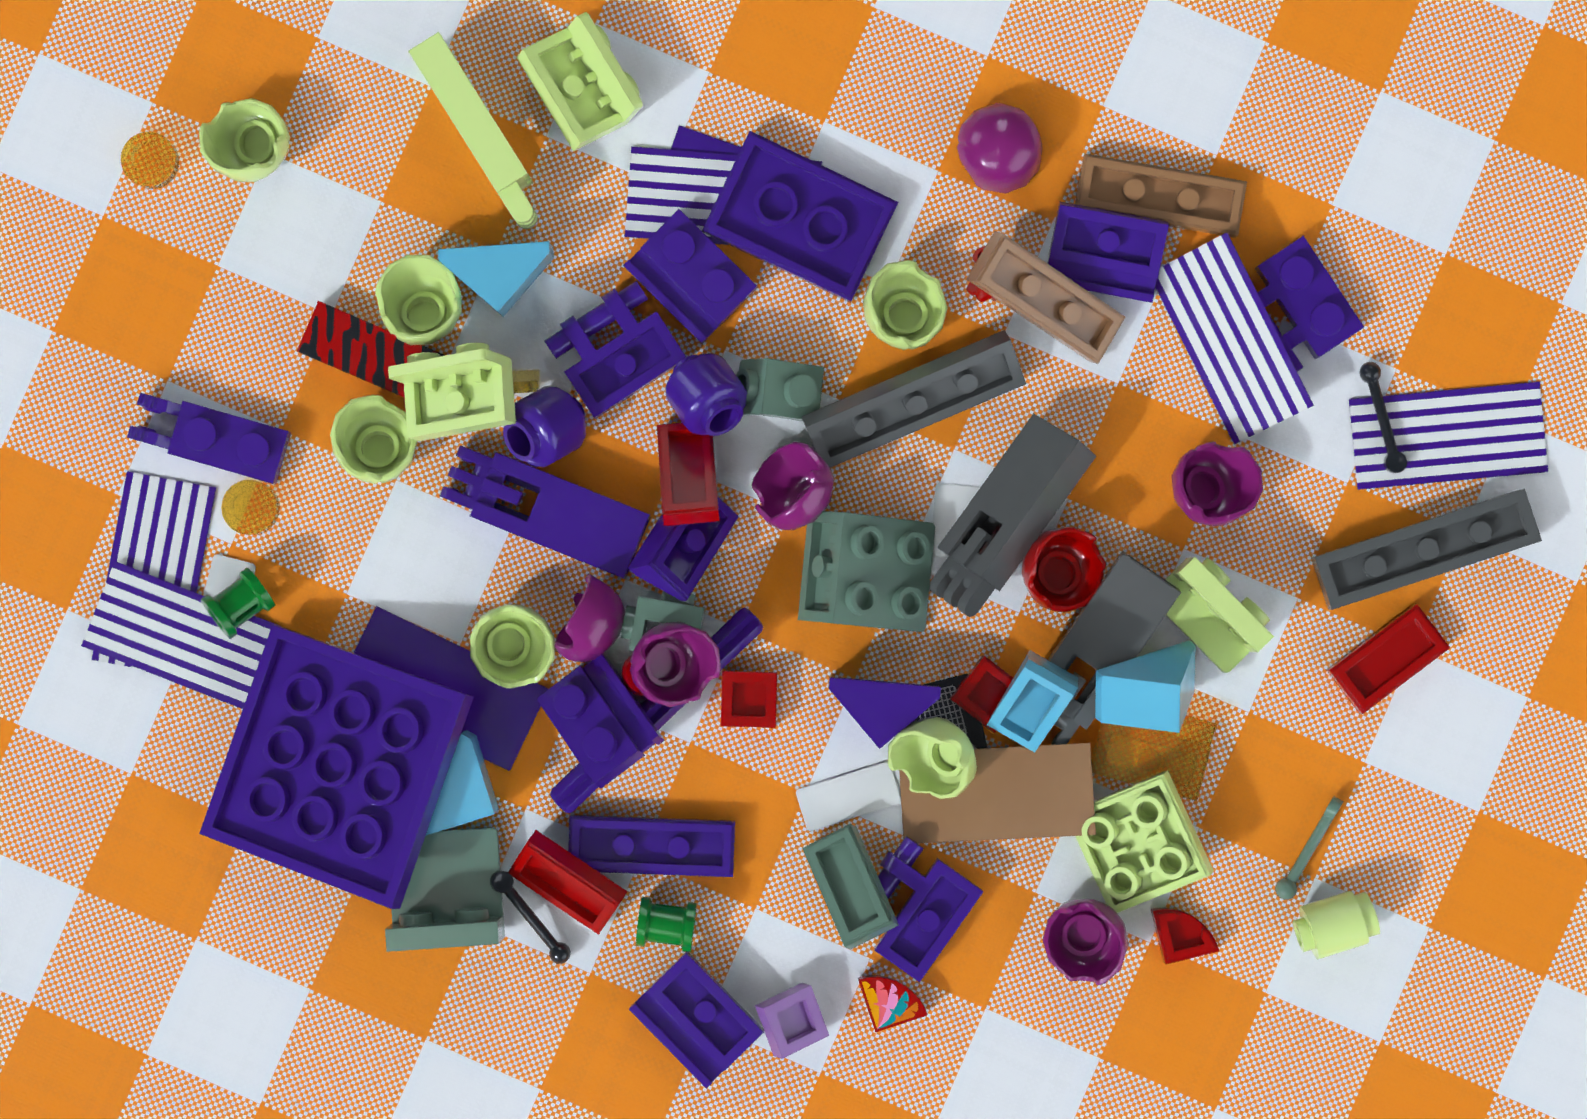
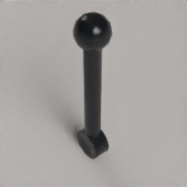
(1394, 460)
(503, 883)

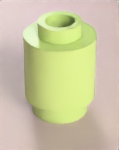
(1336, 924)

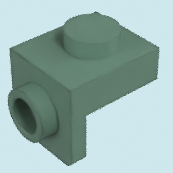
(780, 388)
(664, 610)

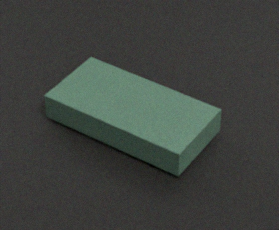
(850, 886)

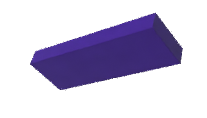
(653, 845)

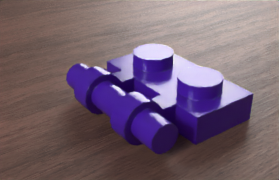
(1308, 300)
(625, 363)
(929, 915)

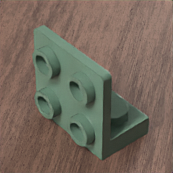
(867, 571)
(451, 894)

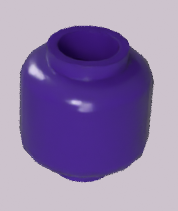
(706, 394)
(546, 427)

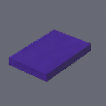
(800, 216)

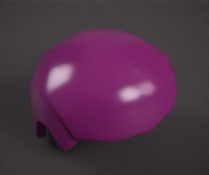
(1000, 148)
(1217, 483)
(793, 486)
(593, 624)
(674, 663)
(1086, 941)

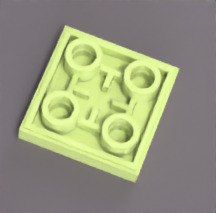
(1142, 843)

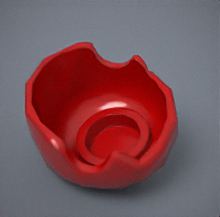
(1063, 569)

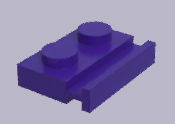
(1108, 250)
(690, 276)
(600, 720)
(696, 1019)

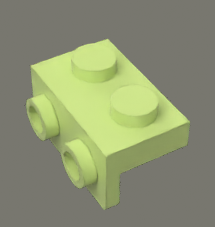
(581, 82)
(456, 391)
(1213, 616)

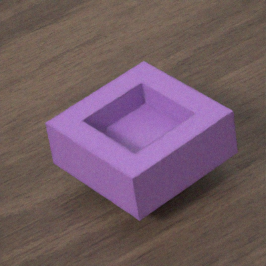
(792, 1020)

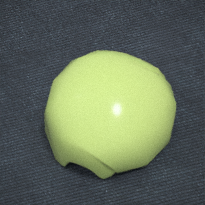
(245, 140)
(418, 299)
(904, 305)
(372, 439)
(512, 646)
(934, 757)

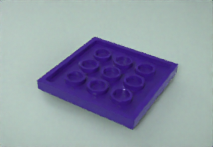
(336, 766)

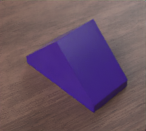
(883, 706)

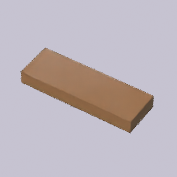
(1162, 193)
(1045, 297)

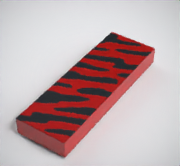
(356, 346)

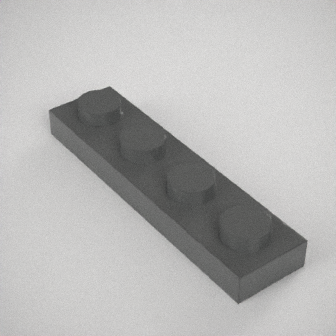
(914, 399)
(1426, 549)

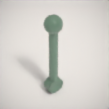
(1286, 887)

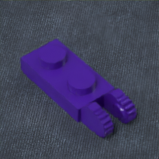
(217, 439)

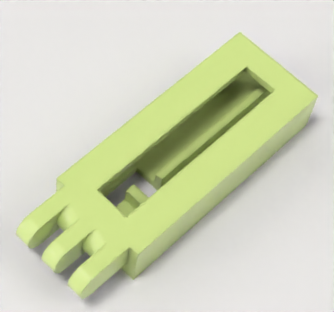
(476, 126)

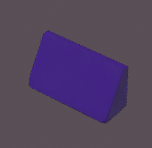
(679, 554)

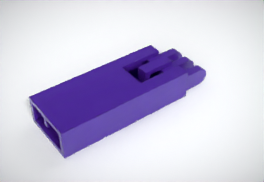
(563, 515)

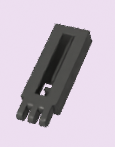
(1009, 514)
(1111, 631)

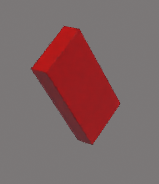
(687, 476)
(1388, 658)
(567, 882)

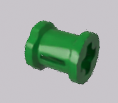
(238, 603)
(666, 924)

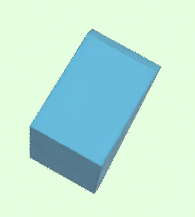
(498, 271)
(1148, 689)
(1033, 701)
(466, 789)

